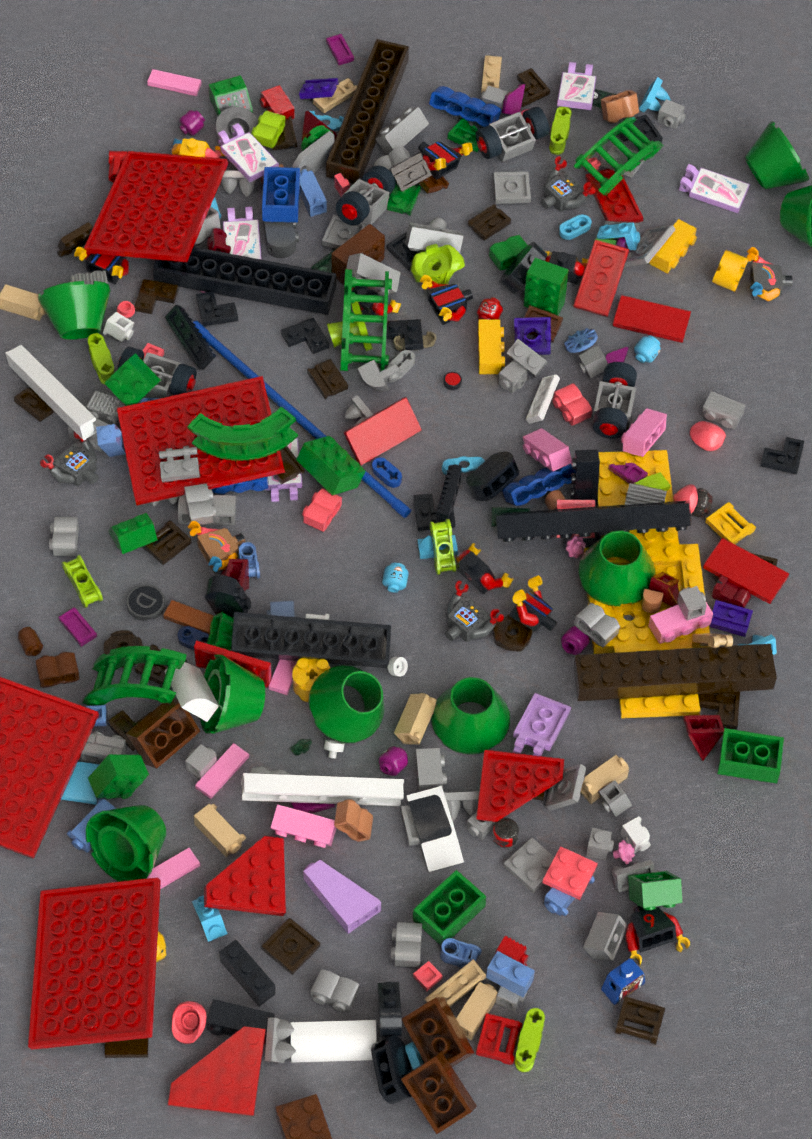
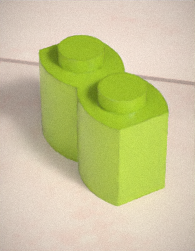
(269, 128)

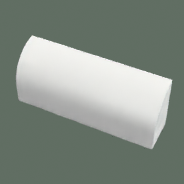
(193, 691)
(333, 1040)

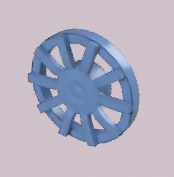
(580, 340)

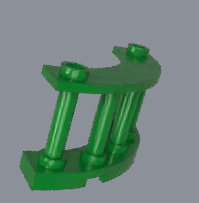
(647, 150)
(350, 317)
(244, 441)
(127, 656)

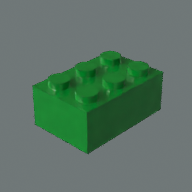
(546, 286)
(330, 465)
(750, 755)
(449, 907)

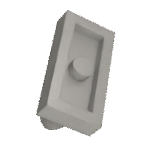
(231, 179)
(357, 410)
(469, 801)
(621, 874)
(276, 1047)

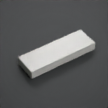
(542, 399)

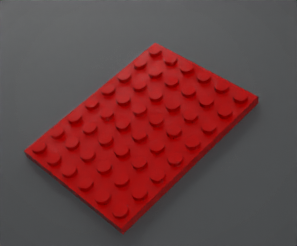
(156, 206)
(164, 423)
(37, 758)
(95, 964)

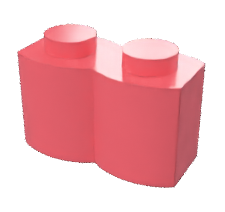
(572, 404)
(322, 509)

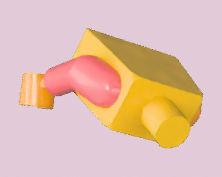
(193, 147)

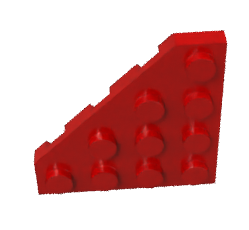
(513, 780)
(252, 881)
(225, 1077)

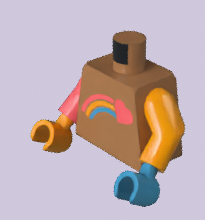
(216, 545)

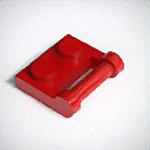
(492, 1036)

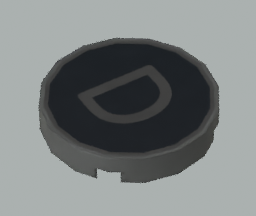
(145, 602)

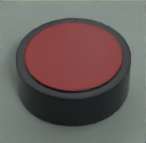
(452, 380)

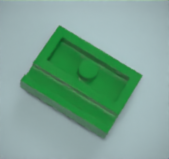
(404, 200)

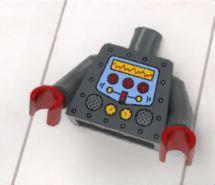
(563, 190)
(74, 464)
(468, 618)

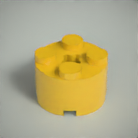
(730, 270)
(305, 674)

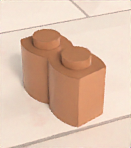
(620, 106)
(353, 820)

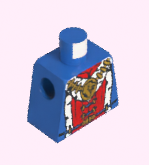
(626, 978)

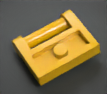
(726, 527)

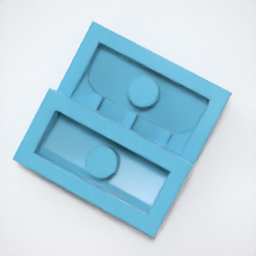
(79, 787)

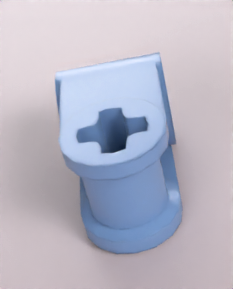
(248, 547)
(462, 952)

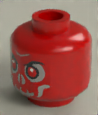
(489, 309)

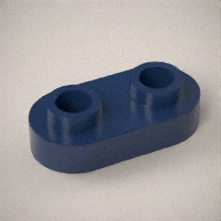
(189, 641)

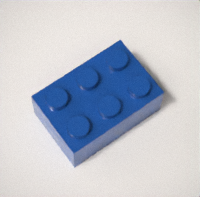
(281, 194)

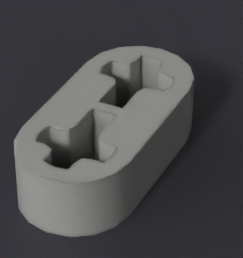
(407, 364)

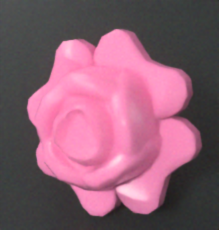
(575, 546)
(625, 852)

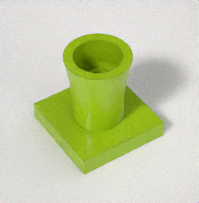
(356, 328)

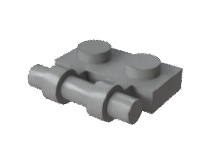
(179, 469)

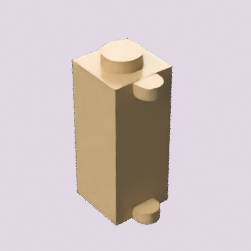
(21, 302)
(415, 718)
(612, 770)
(218, 830)
(475, 1009)

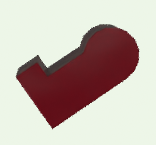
(217, 241)
(730, 593)

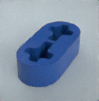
(384, 474)

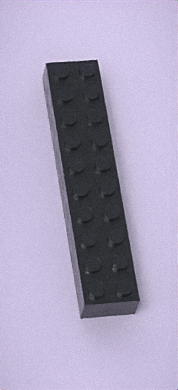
(250, 279)
(593, 519)

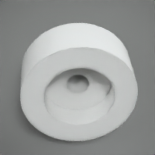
(397, 666)
(333, 747)

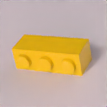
(674, 247)
(490, 346)

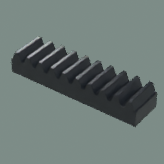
(190, 337)
(449, 493)

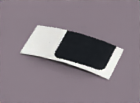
(435, 828)

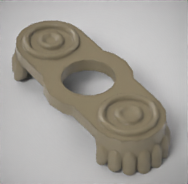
(428, 341)

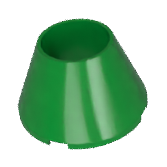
(775, 160)
(797, 214)
(76, 308)
(612, 582)
(236, 692)
(334, 714)
(466, 731)
(126, 841)

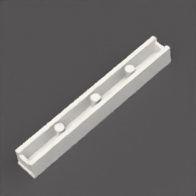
(51, 391)
(321, 789)

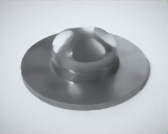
(232, 116)

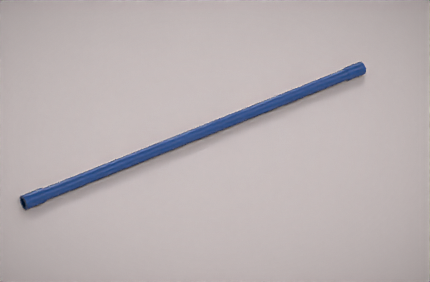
(395, 503)

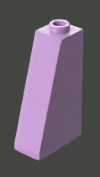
(341, 896)

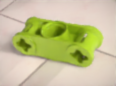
(560, 130)
(100, 357)
(442, 534)
(88, 590)
(529, 1040)

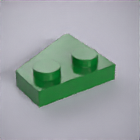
(464, 133)

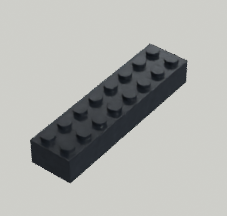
(311, 639)

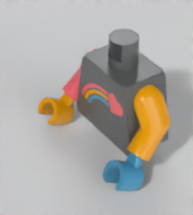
(766, 277)

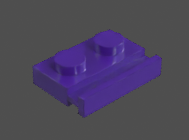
(318, 88)
(730, 618)

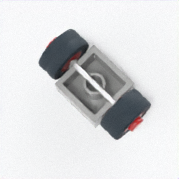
(512, 134)
(366, 197)
(174, 376)
(614, 400)

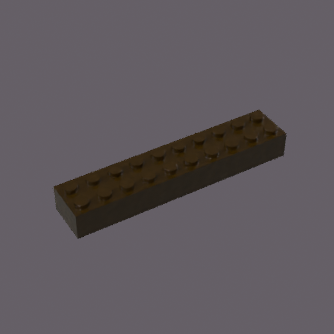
(367, 110)
(674, 672)

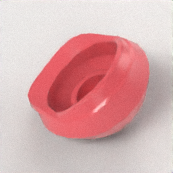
(707, 435)
(687, 493)
(188, 1022)

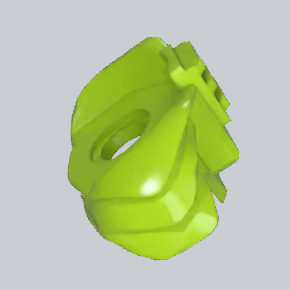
(443, 259)

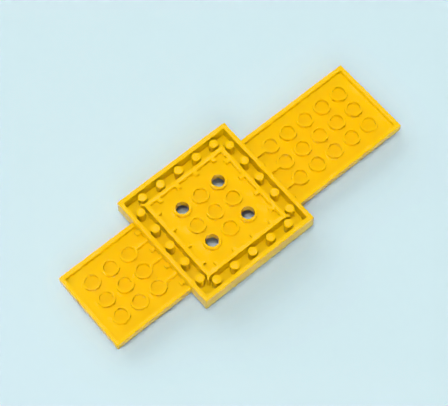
(668, 556)

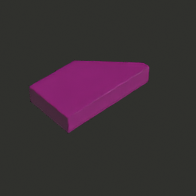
(513, 100)
(617, 356)
(629, 472)

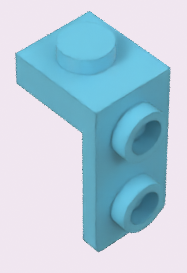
(621, 230)
(210, 920)

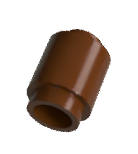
(30, 641)

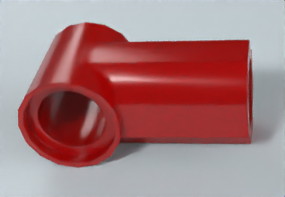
(115, 161)

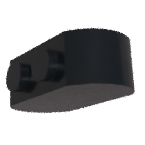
(515, 275)
(492, 476)
(226, 596)
(389, 1009)
(390, 1066)

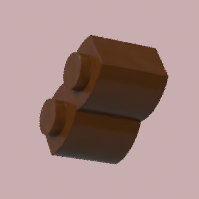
(57, 669)

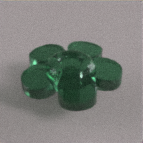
(301, 746)

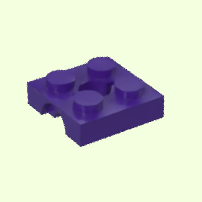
(541, 326)

